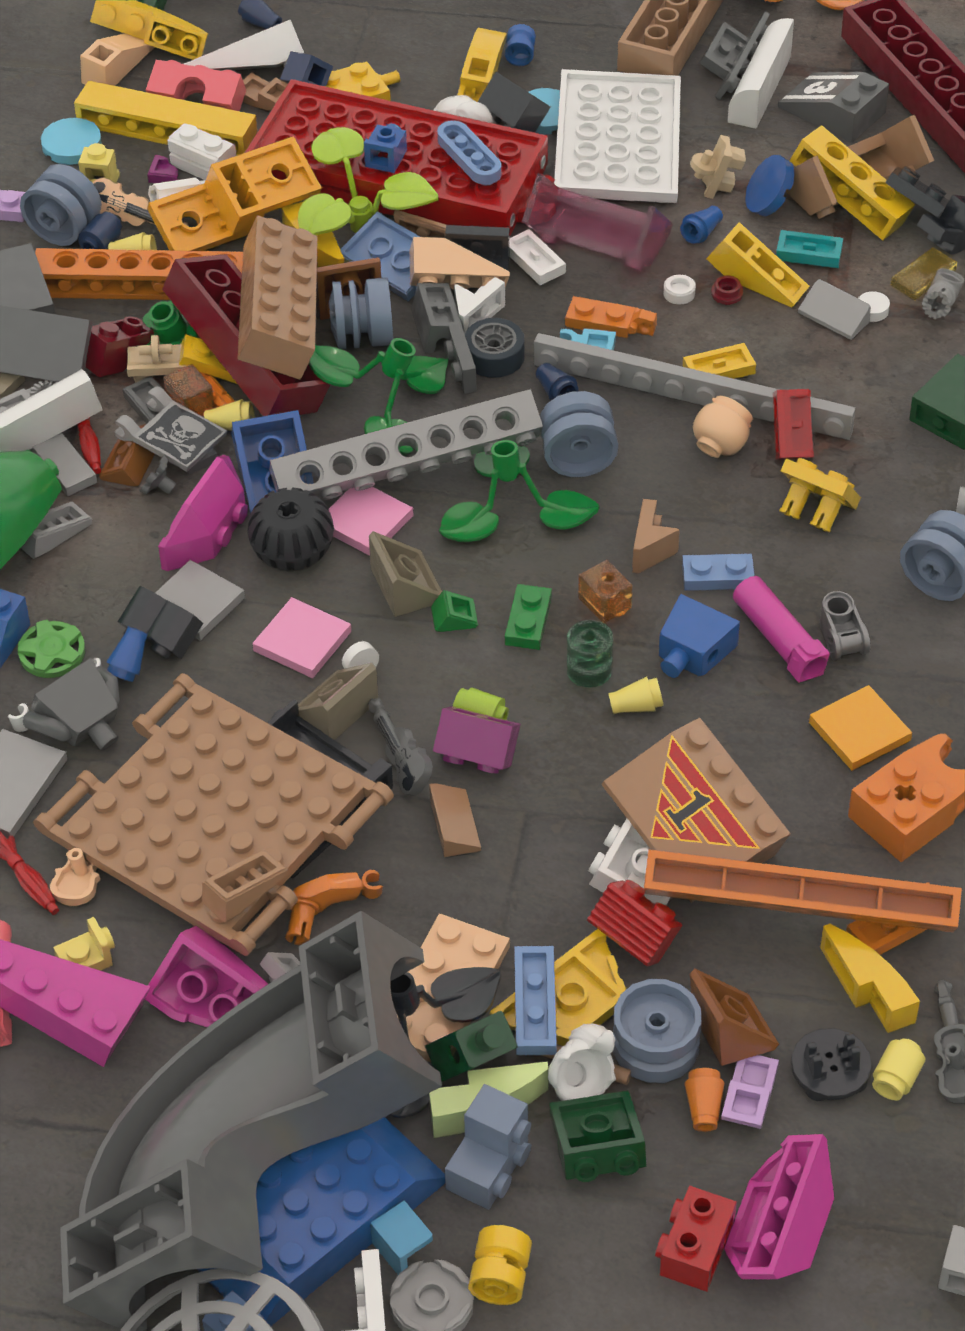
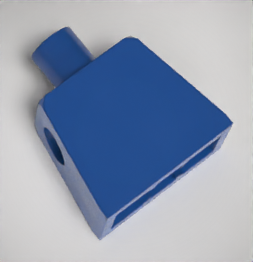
(695, 638)

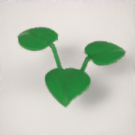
(420, 372)
(474, 522)

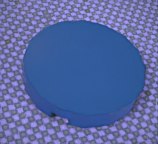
(769, 184)

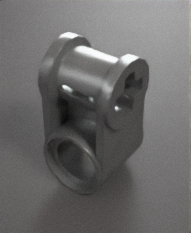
(843, 626)

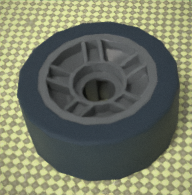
(496, 347)

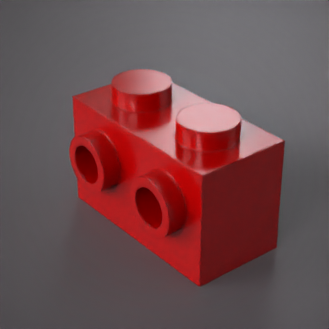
(697, 1238)

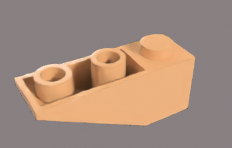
(112, 58)
(446, 262)

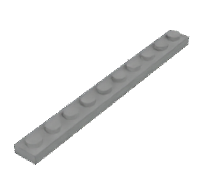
(680, 382)

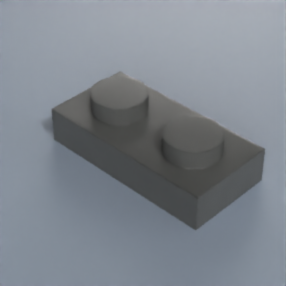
(463, 365)

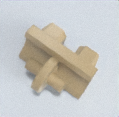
(712, 166)
(153, 359)

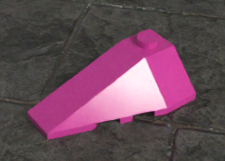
(201, 980)

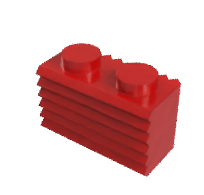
(635, 921)

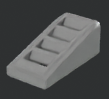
(49, 535)

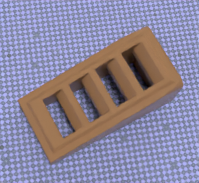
(227, 902)

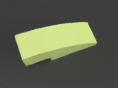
(451, 1103)

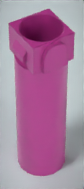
(802, 653)

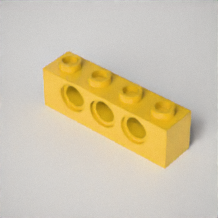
(855, 183)

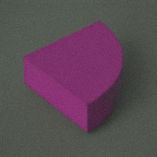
(162, 171)

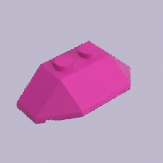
(205, 517)
(783, 1211)

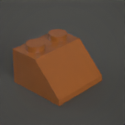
(344, 272)

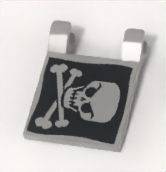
(172, 432)

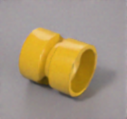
(500, 1265)

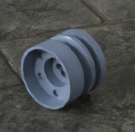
(362, 313)

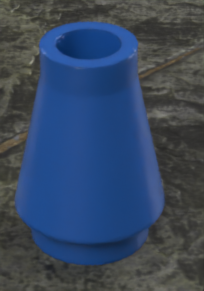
(699, 225)
(128, 655)

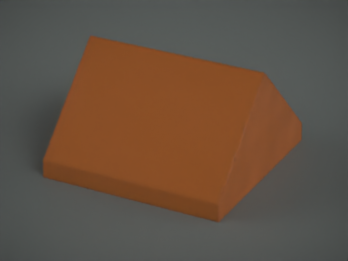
(730, 1020)

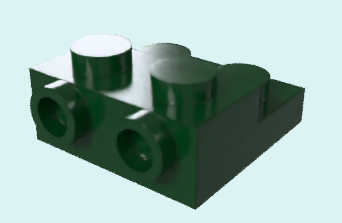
(598, 1136)

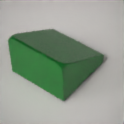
(453, 612)

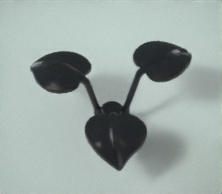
(464, 997)

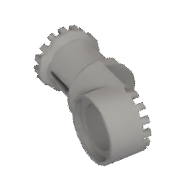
(947, 286)

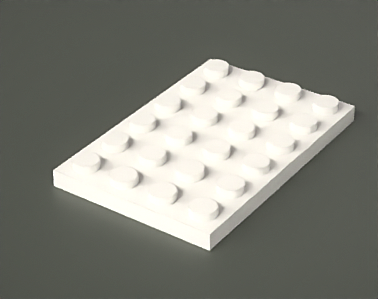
(618, 135)

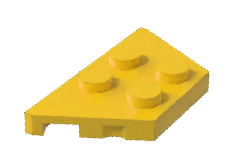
(584, 987)

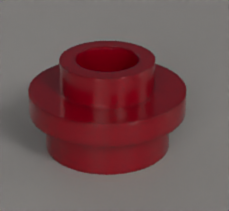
(727, 290)

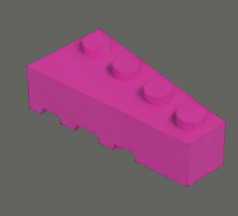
(69, 1000)

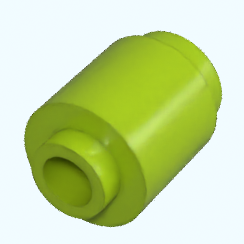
(481, 702)

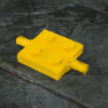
(363, 80)

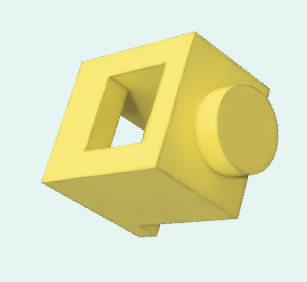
(98, 161)

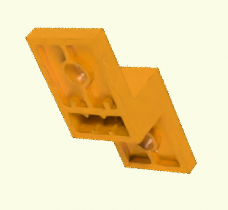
(234, 196)

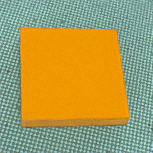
(860, 727)

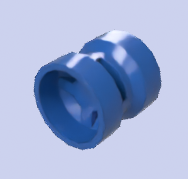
(520, 45)

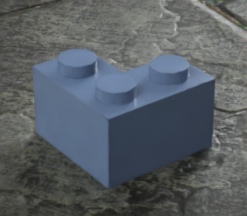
(491, 1147)

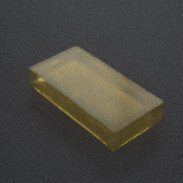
(918, 275)

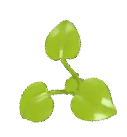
(325, 214)

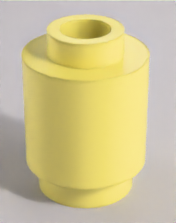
(898, 1069)

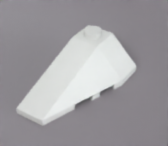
(261, 50)

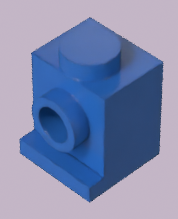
(389, 140)

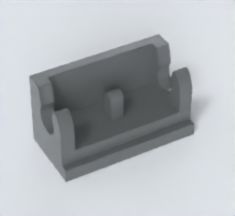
(433, 313)

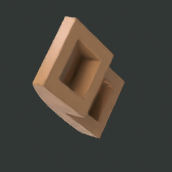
(261, 92)

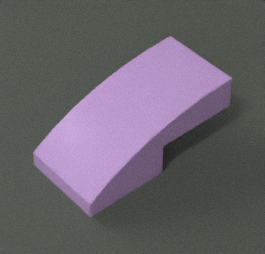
(750, 1091)

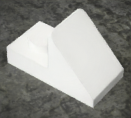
(482, 304)

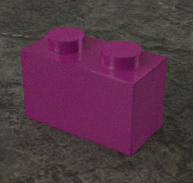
(476, 738)

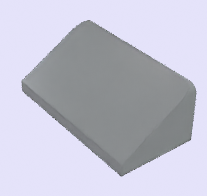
(835, 309)

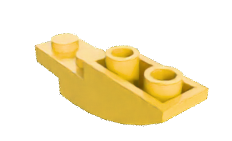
(151, 25)
(481, 62)

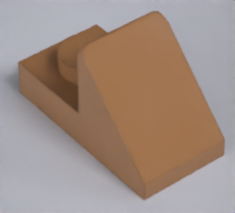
(652, 540)

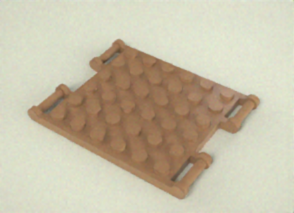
(206, 797)

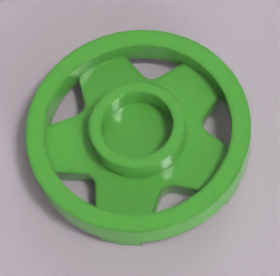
(50, 647)

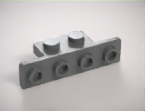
(729, 53)

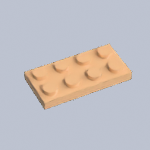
(446, 948)

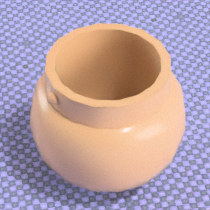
(722, 427)

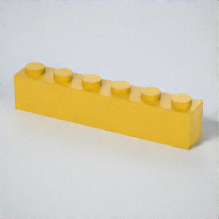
(159, 116)

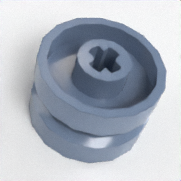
(60, 204)
(578, 434)
(936, 556)
(657, 1030)

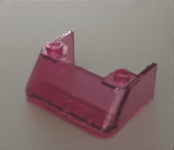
(596, 224)

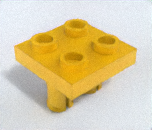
(806, 480)

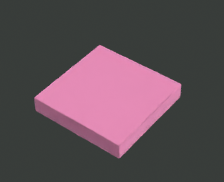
(367, 511)
(302, 637)

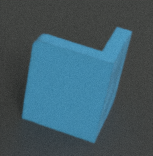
(399, 1235)

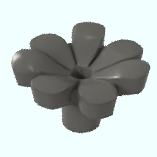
(158, 479)

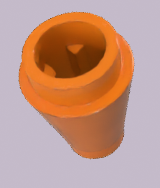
(704, 1096)

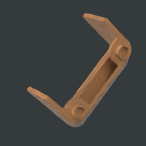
(884, 152)

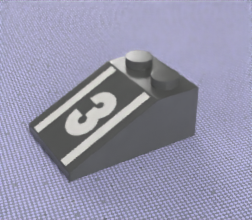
(838, 101)

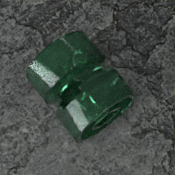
(589, 653)

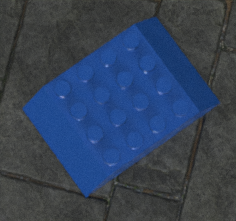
(321, 1206)

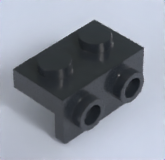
(487, 242)

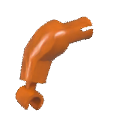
(321, 893)

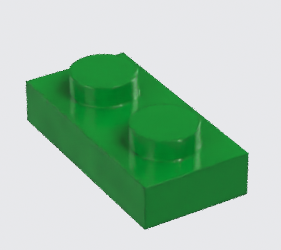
(528, 616)

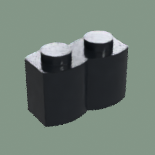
(167, 624)

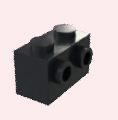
(513, 104)

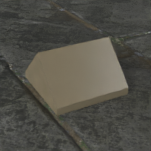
(402, 575)
(340, 699)

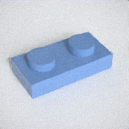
(716, 571)

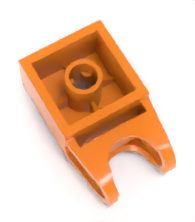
(910, 798)

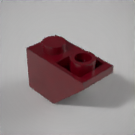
(110, 341)

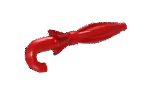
(89, 445)
(28, 877)

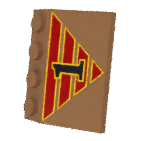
(696, 800)

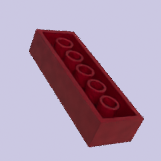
(210, 299)

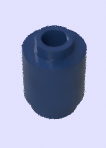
(100, 231)

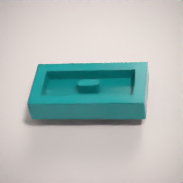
(809, 248)

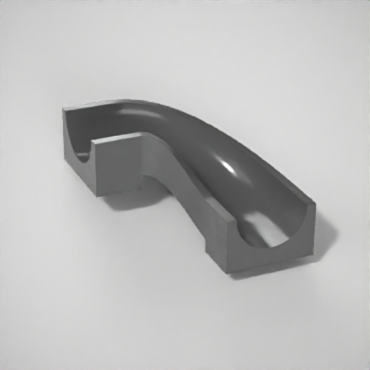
(259, 1083)

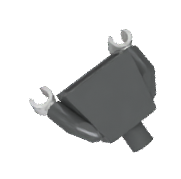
(74, 707)

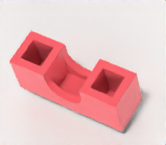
(178, 81)

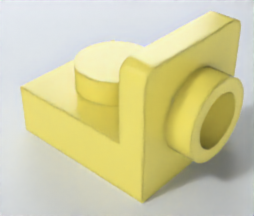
(90, 948)

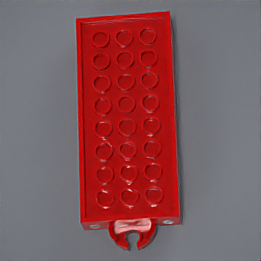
(311, 109)

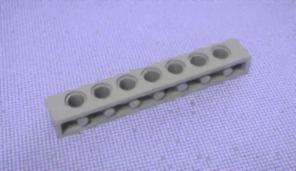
(516, 408)

